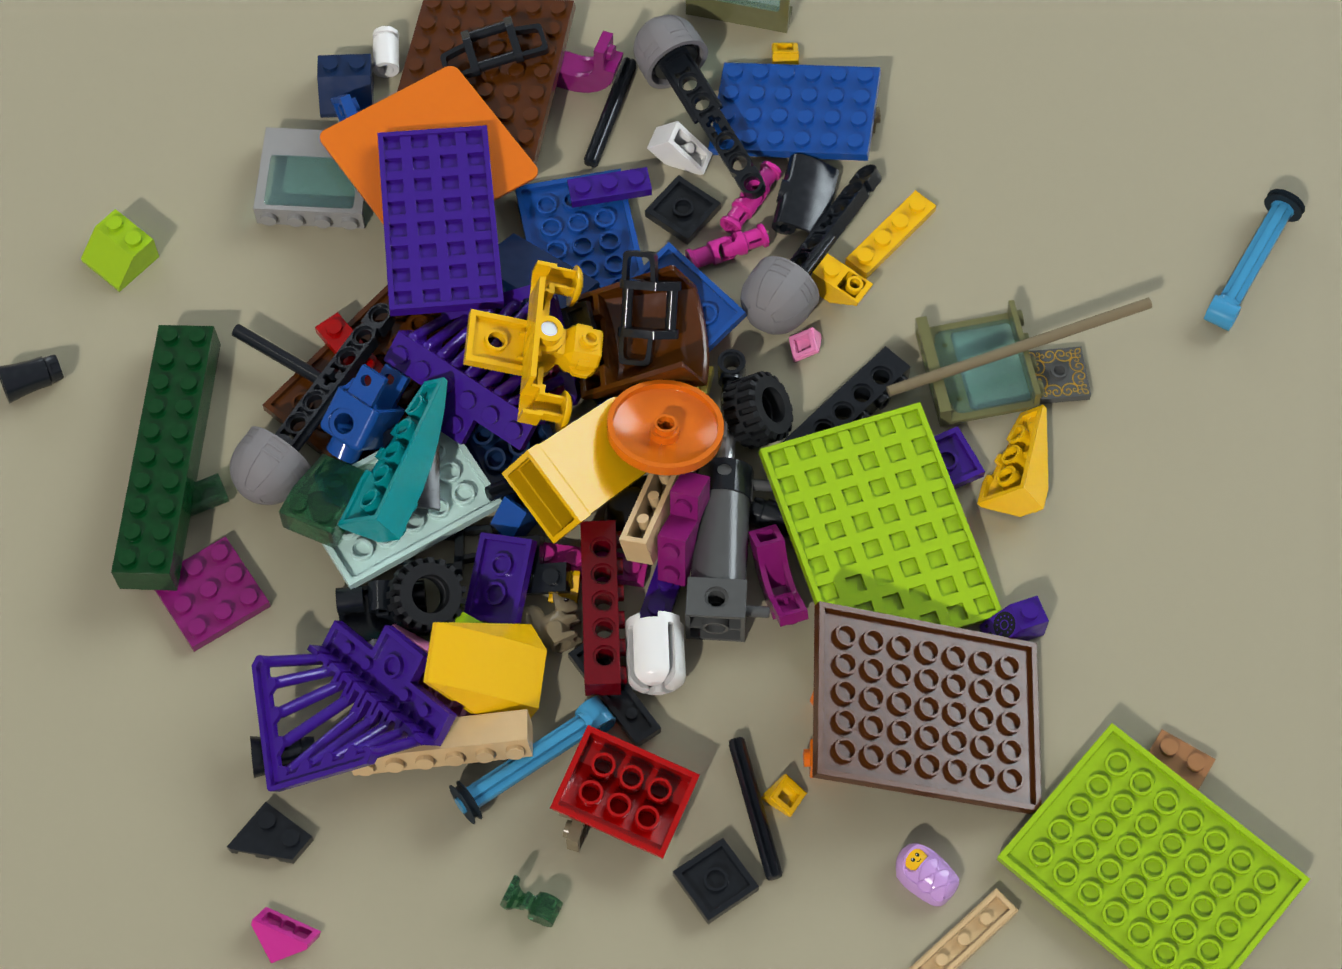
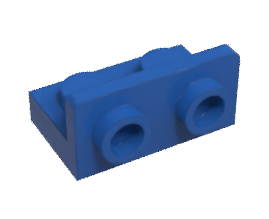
(345, 106)

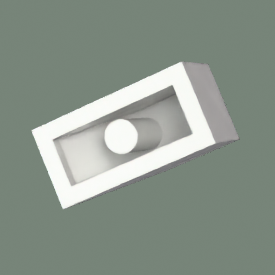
(679, 148)

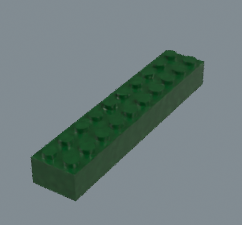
(166, 458)

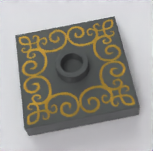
(1062, 374)

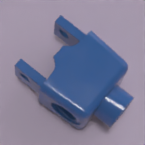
(363, 412)

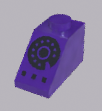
(1018, 620)

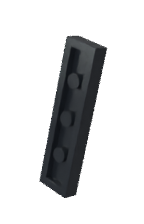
(625, 708)

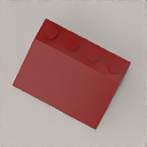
(625, 791)

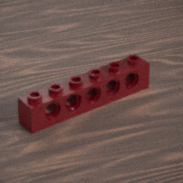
(602, 678)

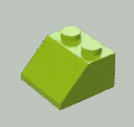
(119, 250)

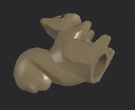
(555, 627)

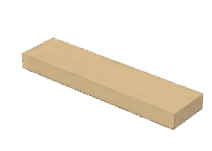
(969, 934)

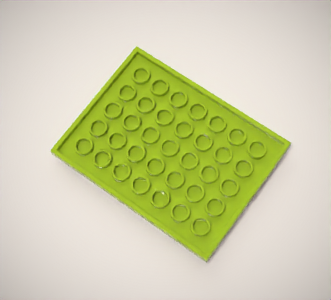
(1151, 863)

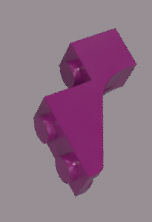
(679, 533)

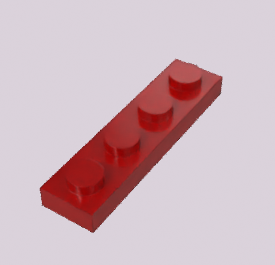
(335, 332)

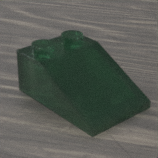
(320, 500)

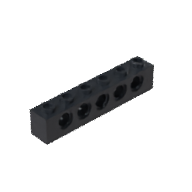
(882, 367)

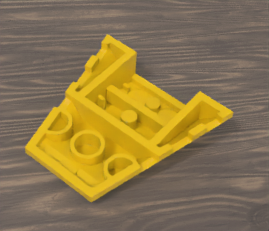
(487, 666)

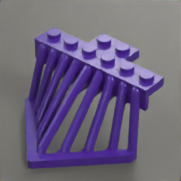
(469, 393)
(378, 682)

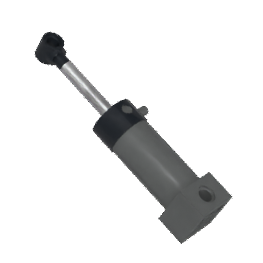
(719, 564)

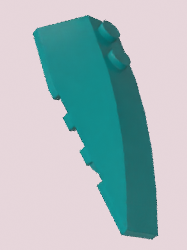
(393, 487)

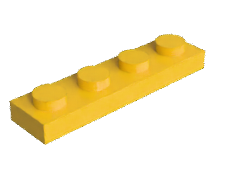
(890, 234)

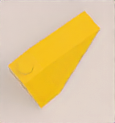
(1021, 472)

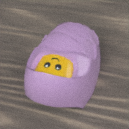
(926, 874)

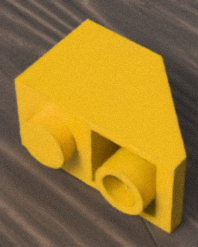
(839, 283)

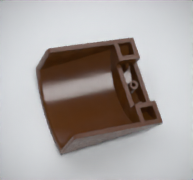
(673, 359)

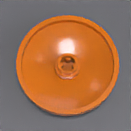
(665, 427)

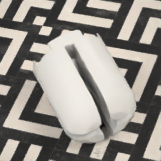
(655, 653)

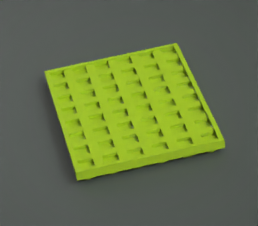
(880, 520)

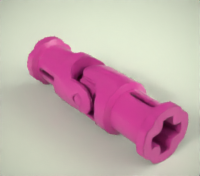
(745, 208)
(729, 246)

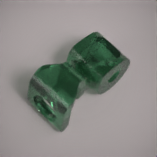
(541, 908)

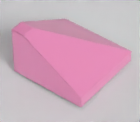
(805, 344)

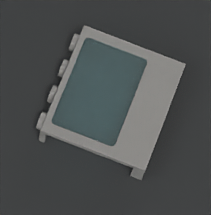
(304, 184)

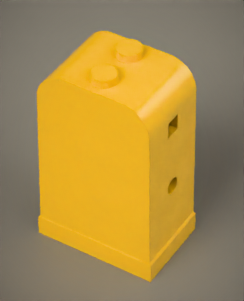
(571, 474)

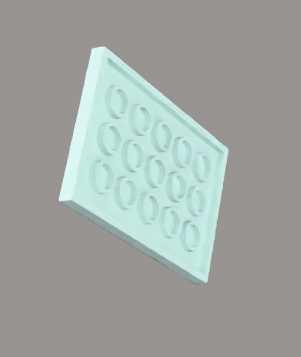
(461, 504)

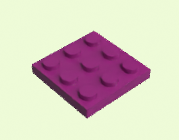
(213, 595)

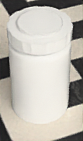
(385, 51)

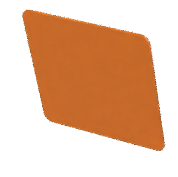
(431, 103)

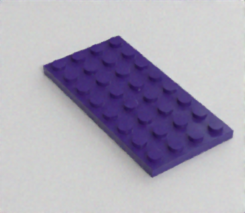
(439, 221)

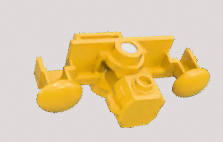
(537, 344)

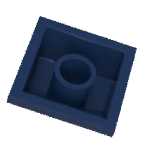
(342, 76)

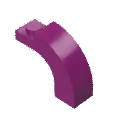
(590, 73)
(775, 576)

